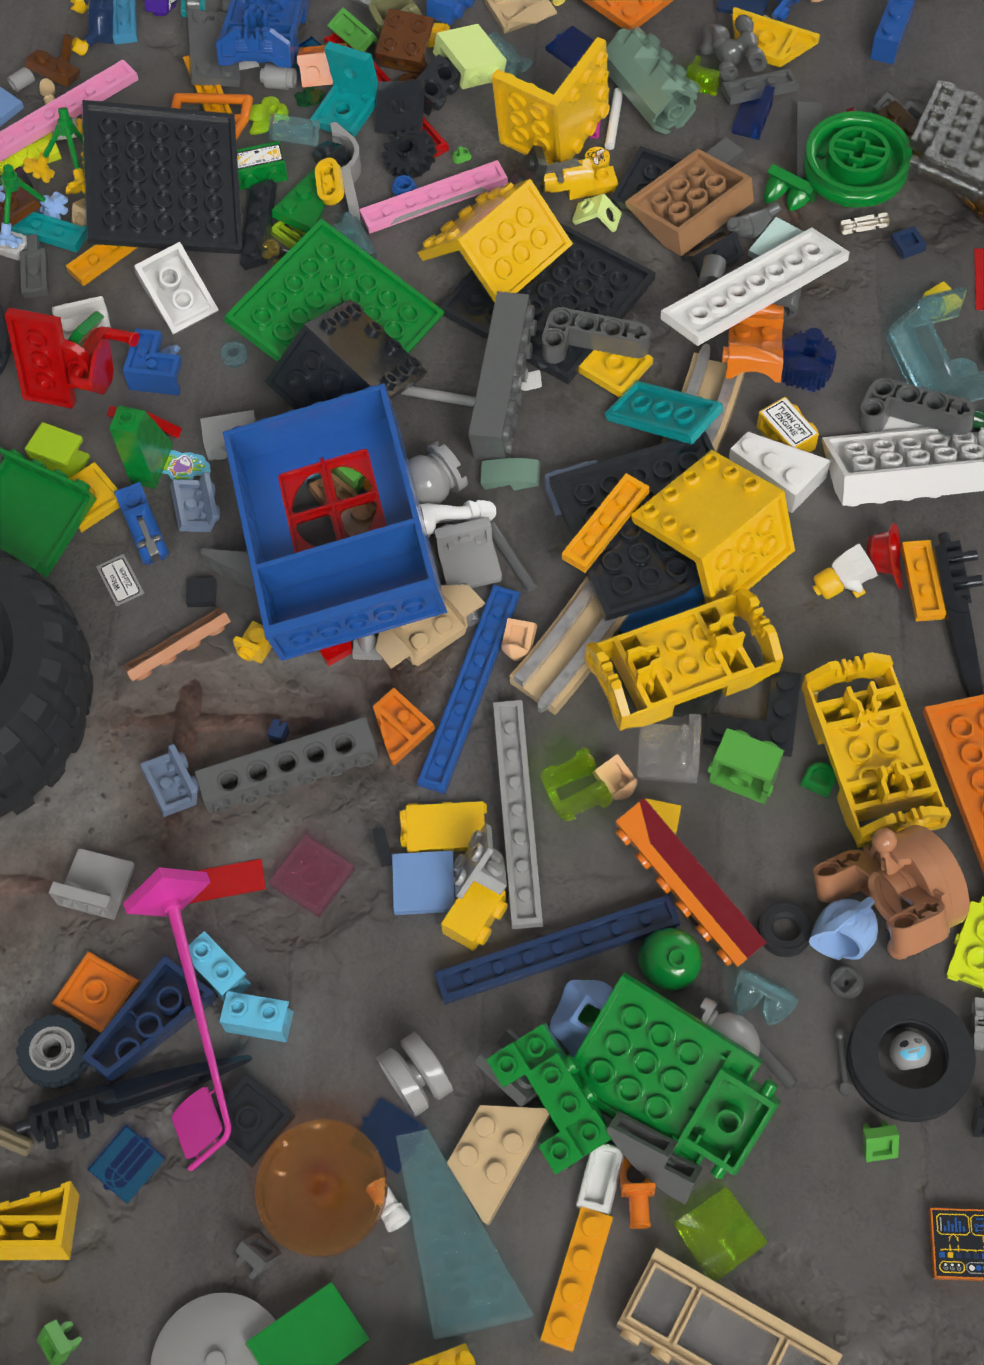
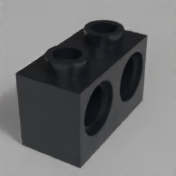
(436, 86)

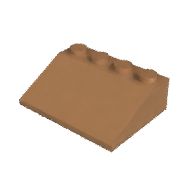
(691, 200)

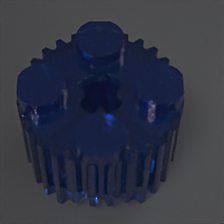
(808, 360)

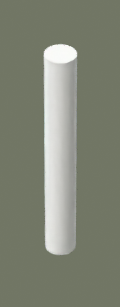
(613, 119)

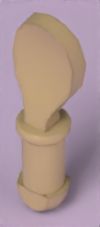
(47, 89)

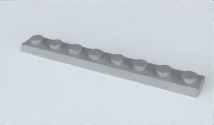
(517, 815)

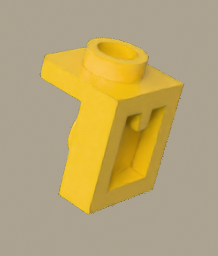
(252, 644)

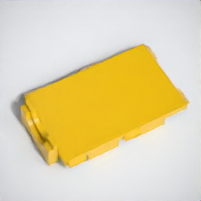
(440, 826)

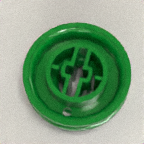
(862, 159)

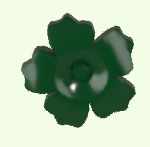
(309, 97)

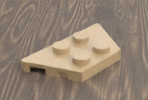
(494, 1153)

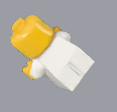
(848, 571)

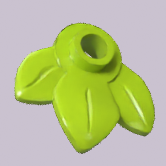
(261, 114)

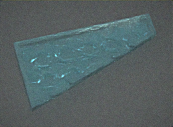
(458, 1262)

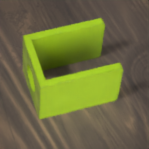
(57, 449)

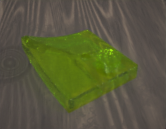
(720, 1234)

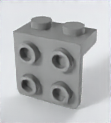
(468, 553)

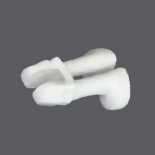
(437, 514)

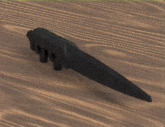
(956, 596)
(90, 1103)

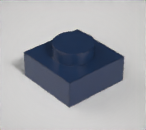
(908, 242)

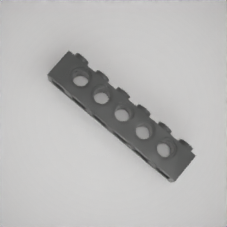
(271, 761)

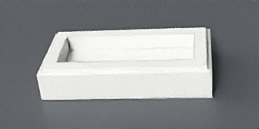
(601, 1179)

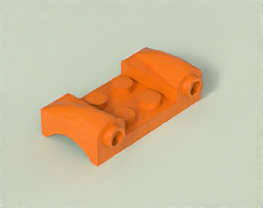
(756, 344)

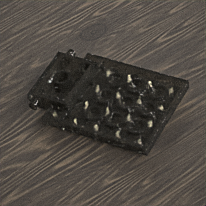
(951, 141)

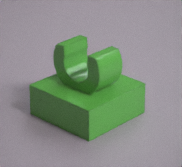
(880, 1142)
(54, 1342)

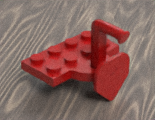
(54, 366)

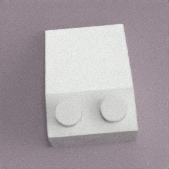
(175, 288)

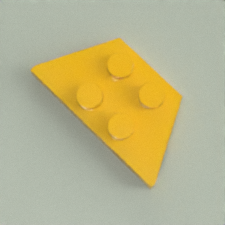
(777, 39)

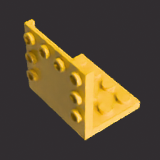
(555, 121)
(503, 237)
(722, 521)

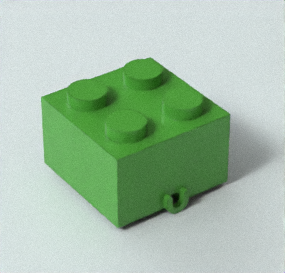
(746, 765)

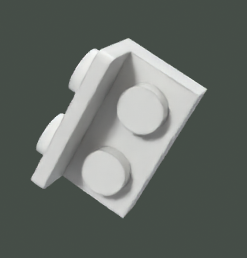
(77, 312)

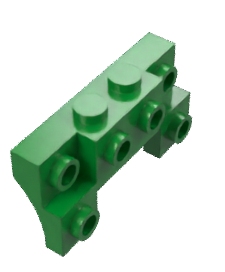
(561, 1092)

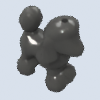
(730, 51)

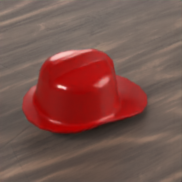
(884, 553)

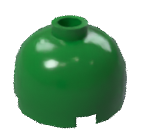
(670, 959)

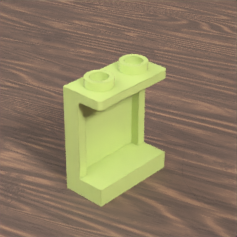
(471, 54)

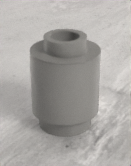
(278, 77)

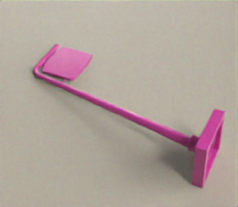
(196, 1118)

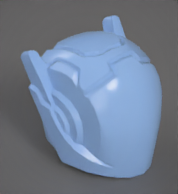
(845, 929)

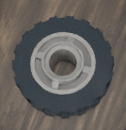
(43, 1036)

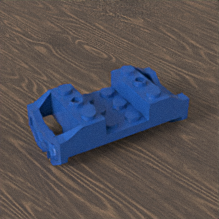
(261, 31)

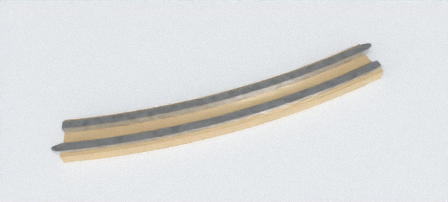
(557, 661)

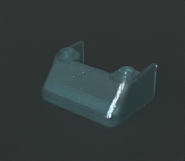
(923, 354)

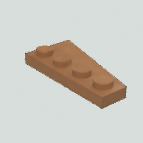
(355, 520)

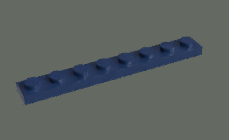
(556, 949)

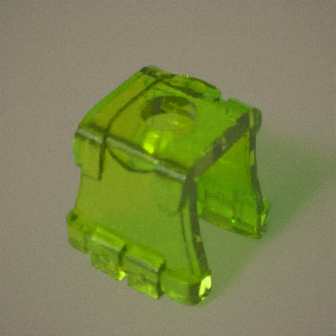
(575, 768)

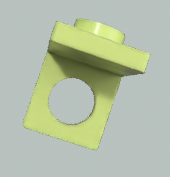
(597, 207)

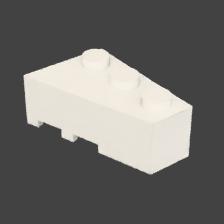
(781, 465)

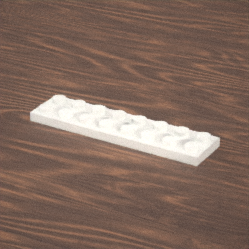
(754, 286)

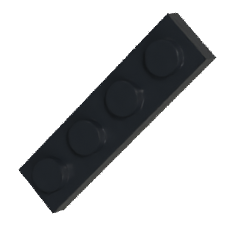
(258, 224)

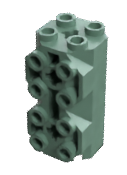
(650, 79)

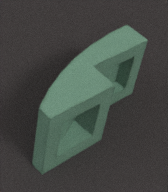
(516, 472)

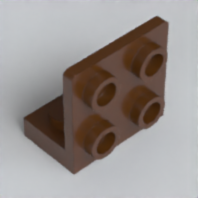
(404, 41)

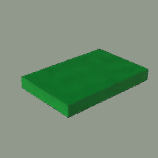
(310, 1334)

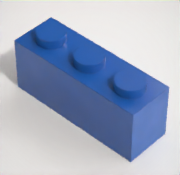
(892, 30)

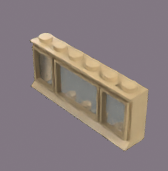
(706, 1324)

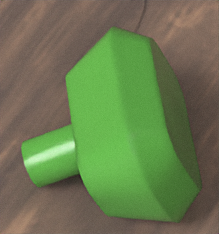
(461, 155)

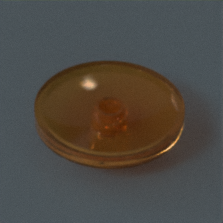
(321, 1188)

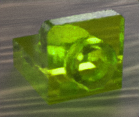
(706, 78)

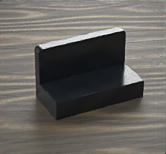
(723, 244)

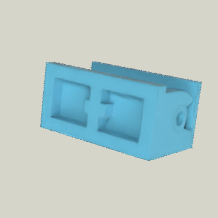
(216, 967)
(256, 1016)

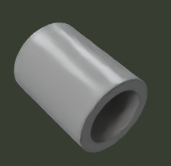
(20, 79)

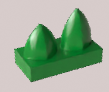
(781, 181)

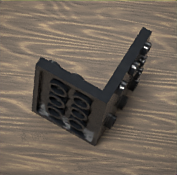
(340, 356)

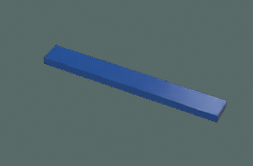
(468, 690)

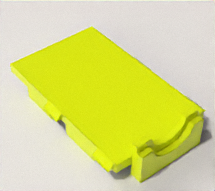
(968, 956)

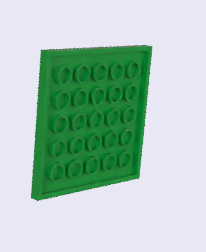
(319, 276)

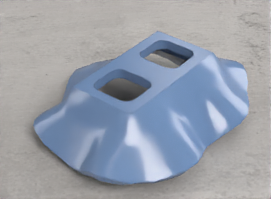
(565, 1020)

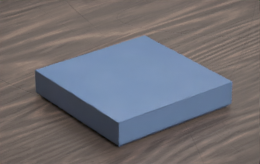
(423, 882)

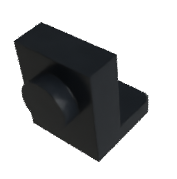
(332, 150)

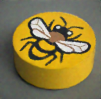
(598, 157)

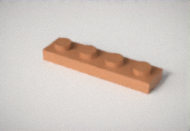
(166, 651)

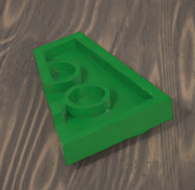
(301, 206)

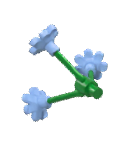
(10, 183)

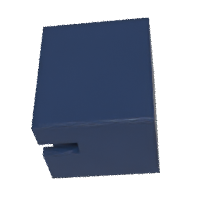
(278, 734)

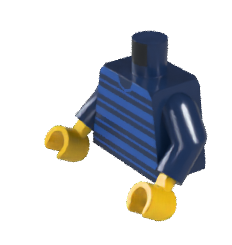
(99, 23)

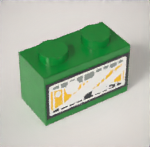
(261, 164)

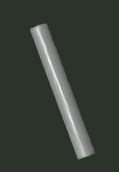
(441, 396)

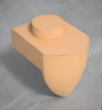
(518, 639)
(617, 778)

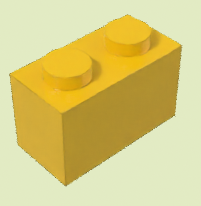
(473, 915)

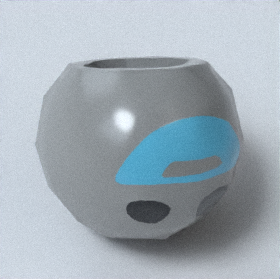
(910, 1050)

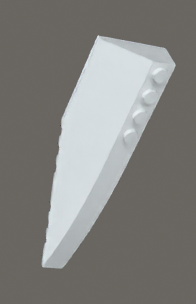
(904, 464)

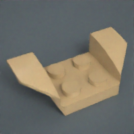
(519, 13)
(429, 636)

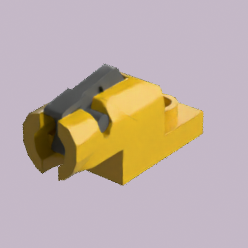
(579, 179)

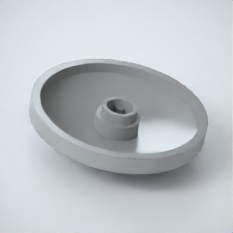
(211, 1331)

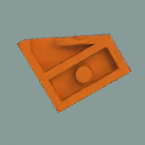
(400, 725)

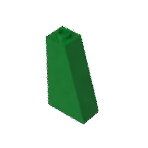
(140, 445)

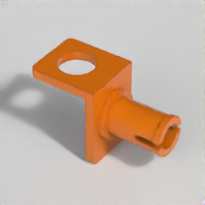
(638, 1198)

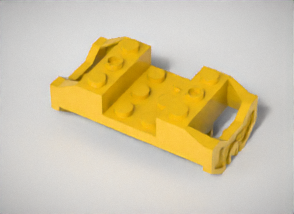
(683, 659)
(873, 749)

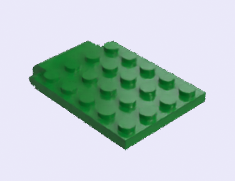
(676, 1077)

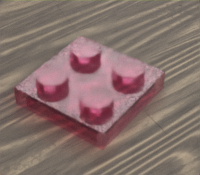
(312, 876)

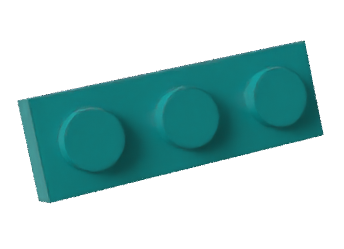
(52, 231)

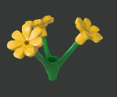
(39, 166)

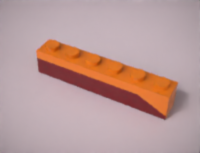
(690, 883)

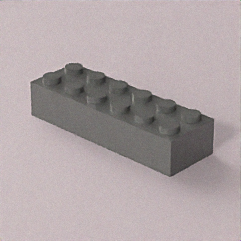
(502, 377)

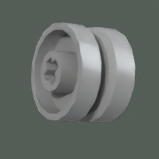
(419, 1071)

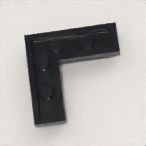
(779, 721)

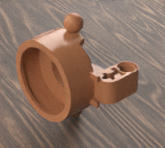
(910, 879)

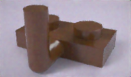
(55, 68)

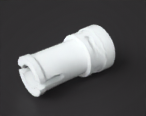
(394, 1213)

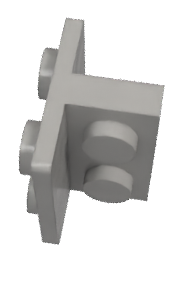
(480, 864)

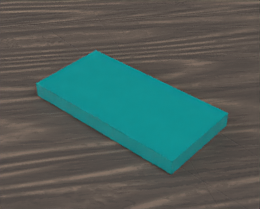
(664, 412)

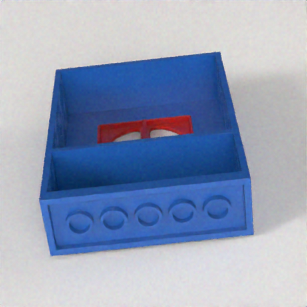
(351, 585)

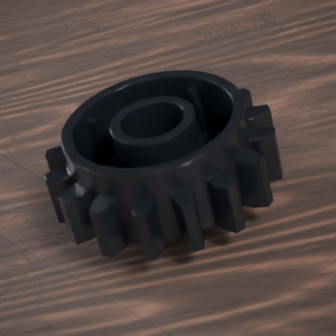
(409, 153)

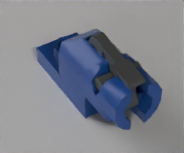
(141, 523)

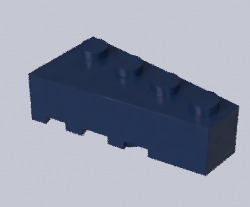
(145, 1020)

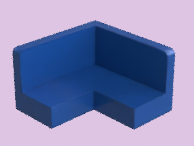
(150, 370)

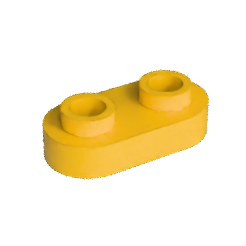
(329, 181)

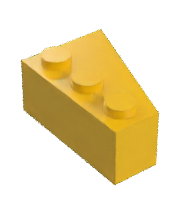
(39, 1225)

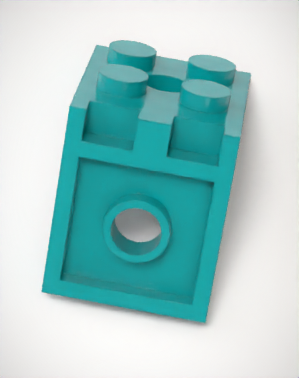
(352, 90)

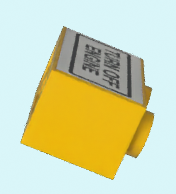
(787, 425)

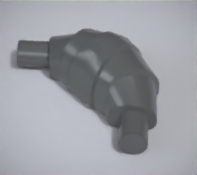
(753, 223)

